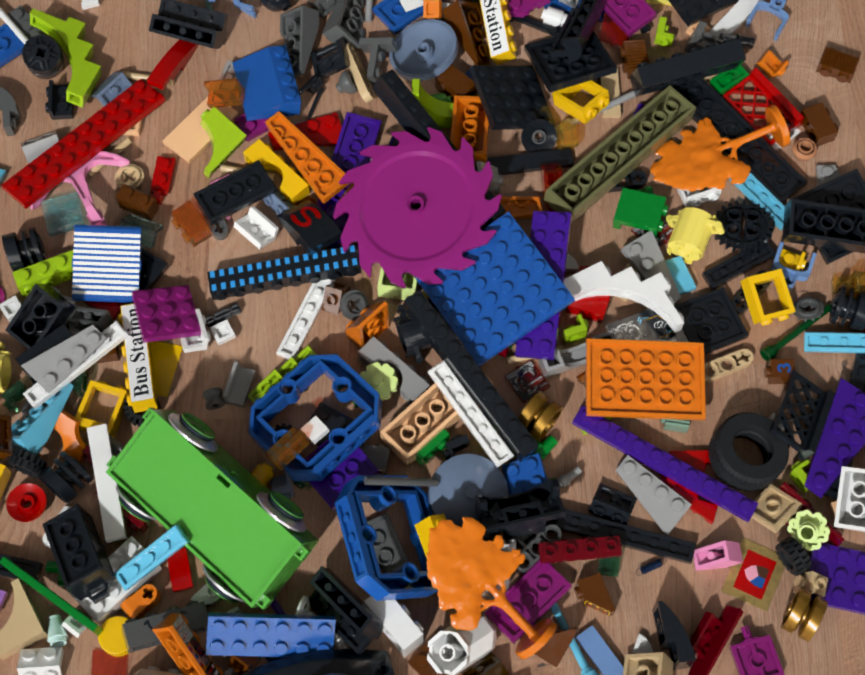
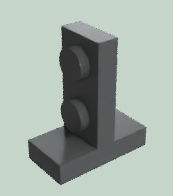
(700, 38)
(377, 49)

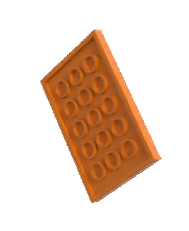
(645, 379)

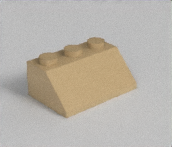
(648, 664)

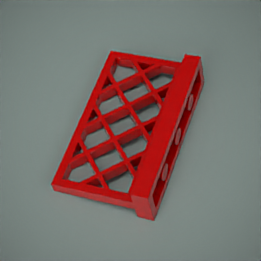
(772, 94)

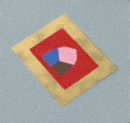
(756, 577)

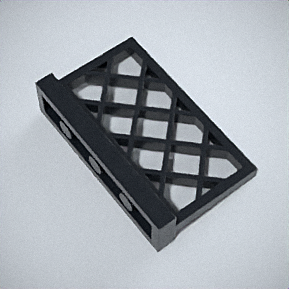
(814, 422)

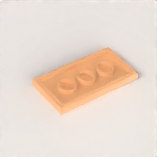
(189, 137)

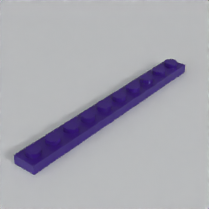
(666, 464)

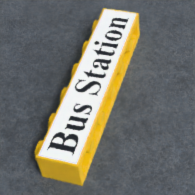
(498, 30)
(137, 364)

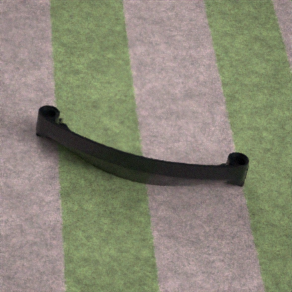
(329, 661)

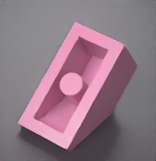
(718, 555)

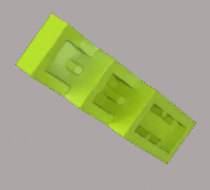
(277, 375)

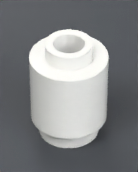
(554, 16)

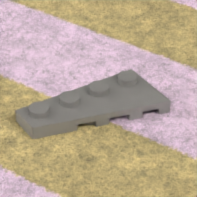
(648, 260)
(59, 361)
(656, 497)

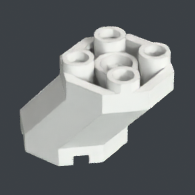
(457, 649)

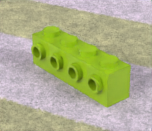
(50, 272)

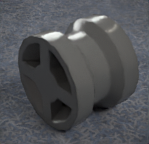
(213, 398)

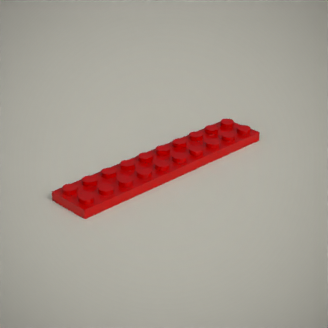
(83, 143)

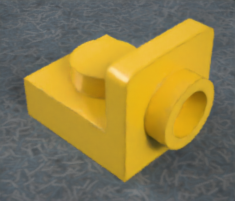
(792, 260)

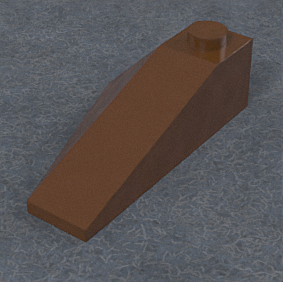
(467, 24)

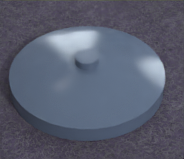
(424, 50)
(460, 481)

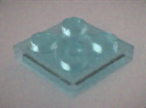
(62, 214)

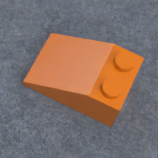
(370, 323)

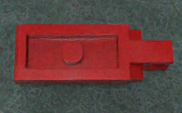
(162, 177)

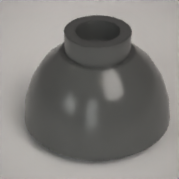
(346, 83)

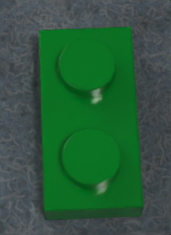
(727, 80)
(427, 453)

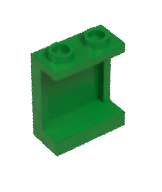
(640, 211)

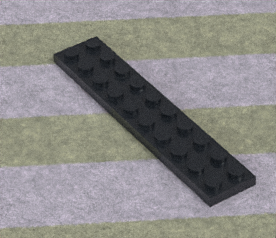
(762, 158)

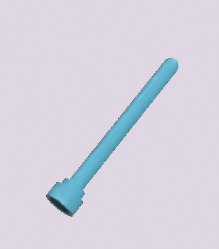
(586, 670)

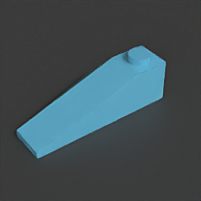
(37, 427)

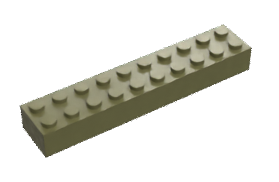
(620, 153)

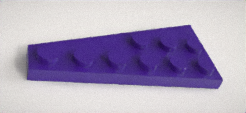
(840, 439)

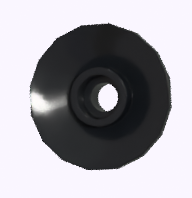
(545, 142)

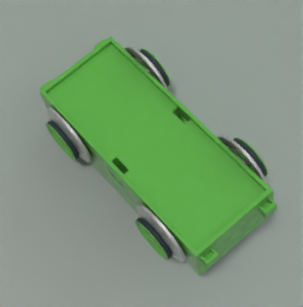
(233, 521)

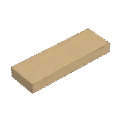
(611, 83)

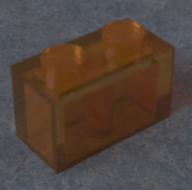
(191, 224)

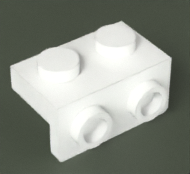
(697, 197)
(257, 228)
(200, 342)
(40, 661)

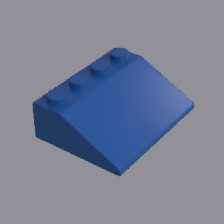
(268, 83)

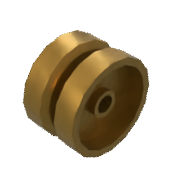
(540, 416)
(804, 614)

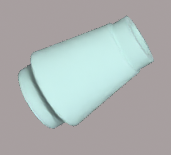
(56, 632)

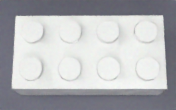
(111, 605)

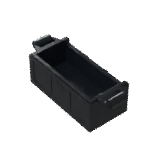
(80, 554)

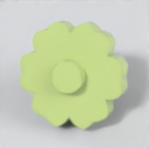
(381, 379)
(809, 529)

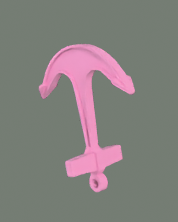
(79, 181)

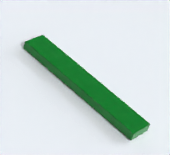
(51, 596)

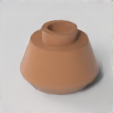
(804, 149)

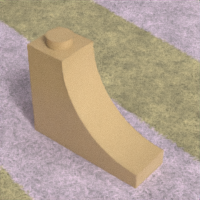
(23, 625)

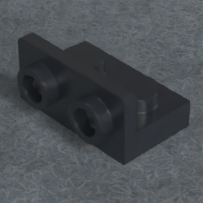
(57, 105)
(612, 504)

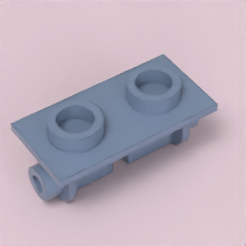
(276, 203)

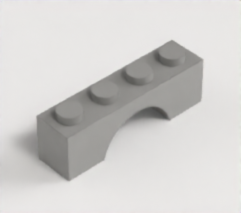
(569, 358)
(412, 384)

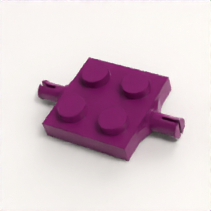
(756, 655)

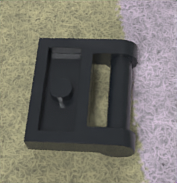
(332, 63)

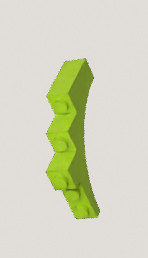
(79, 53)

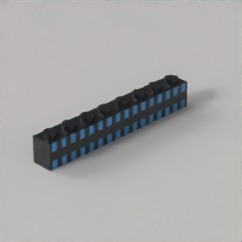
(283, 273)

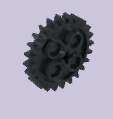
(757, 226)

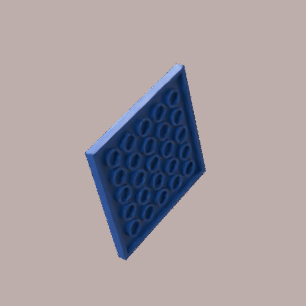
(501, 294)

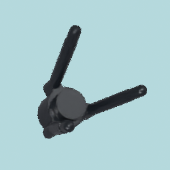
(314, 85)

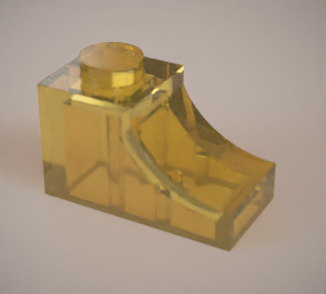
(854, 281)

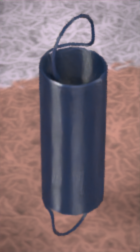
(650, 566)

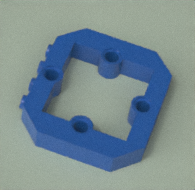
(299, 380)
(404, 581)

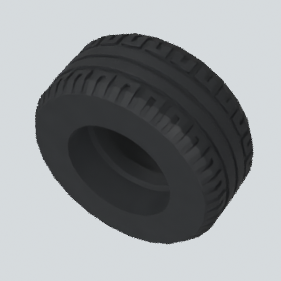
(734, 470)

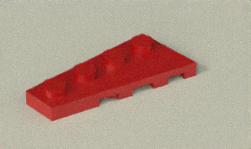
(320, 131)

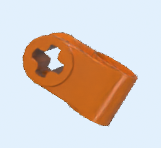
(139, 603)

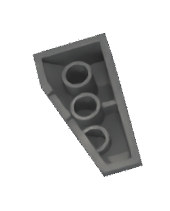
(346, 22)
(299, 32)

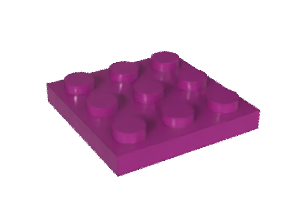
(166, 313)

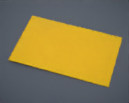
(165, 361)

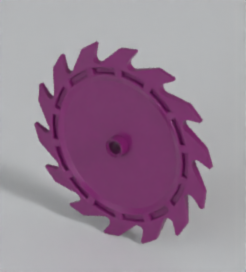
(422, 238)

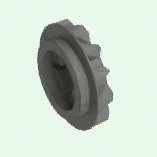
(361, 303)
(803, 305)

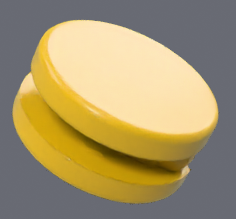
(111, 637)

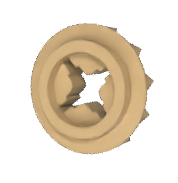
(129, 170)

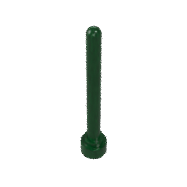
(769, 352)

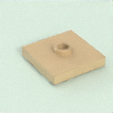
(775, 508)

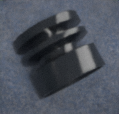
(45, 67)
(24, 249)
(848, 308)
(65, 477)

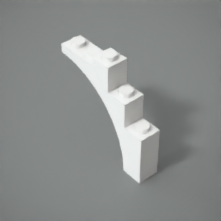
(652, 292)

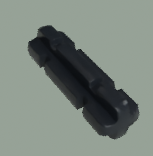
(223, 314)

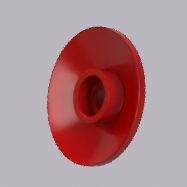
(20, 496)

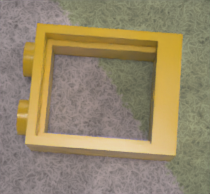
(589, 111)
(753, 301)
(117, 414)

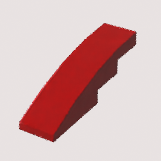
(171, 63)

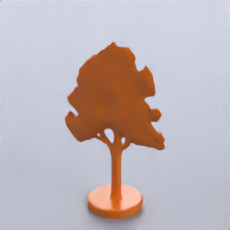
(700, 160)
(465, 567)

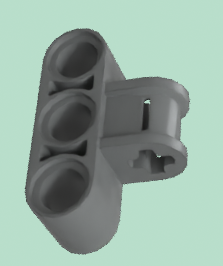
(527, 542)

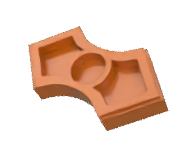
(68, 429)

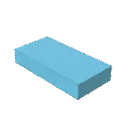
(681, 275)

